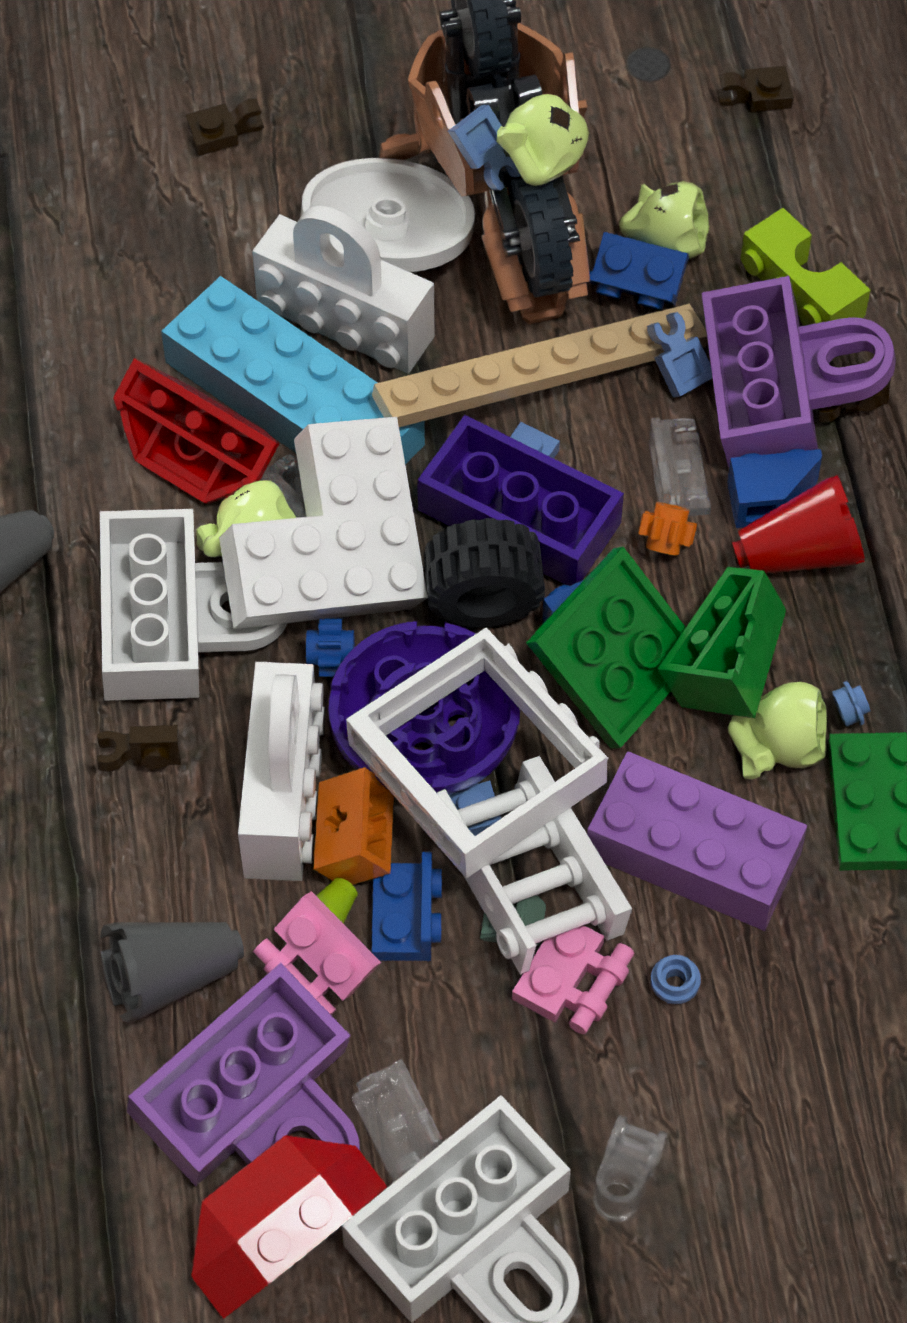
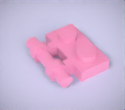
(324, 945)
(560, 968)

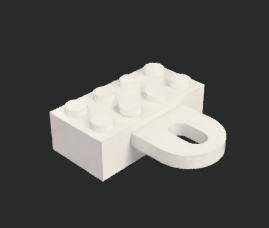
(344, 287)
(162, 607)
(281, 771)
(468, 1222)

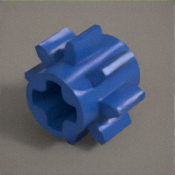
(328, 646)

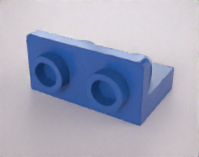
(638, 270)
(403, 911)

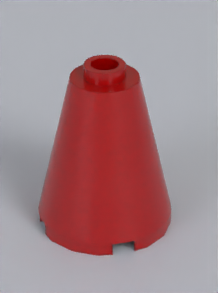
(803, 533)

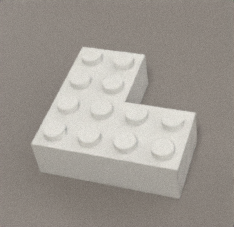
(353, 547)

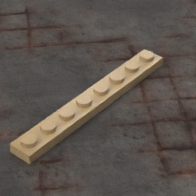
(528, 368)

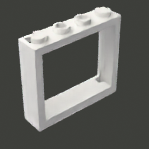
(527, 690)

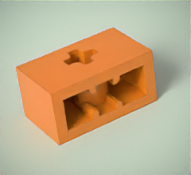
(353, 827)

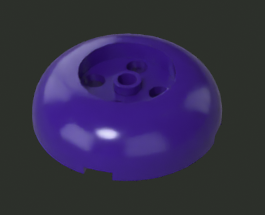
(458, 753)

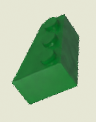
(727, 646)

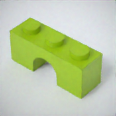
(780, 248)

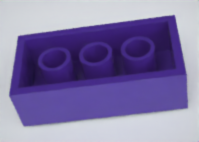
(497, 477)

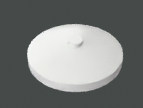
(402, 204)

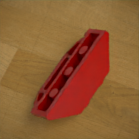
(190, 435)
(276, 1215)

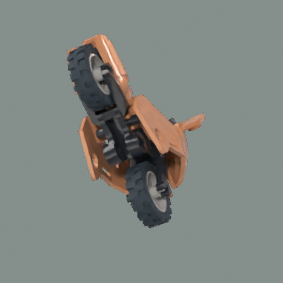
(495, 61)

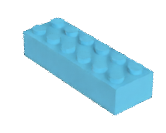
(269, 367)

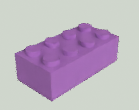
(696, 840)

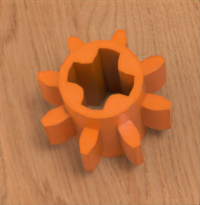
(667, 528)

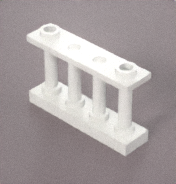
(579, 867)

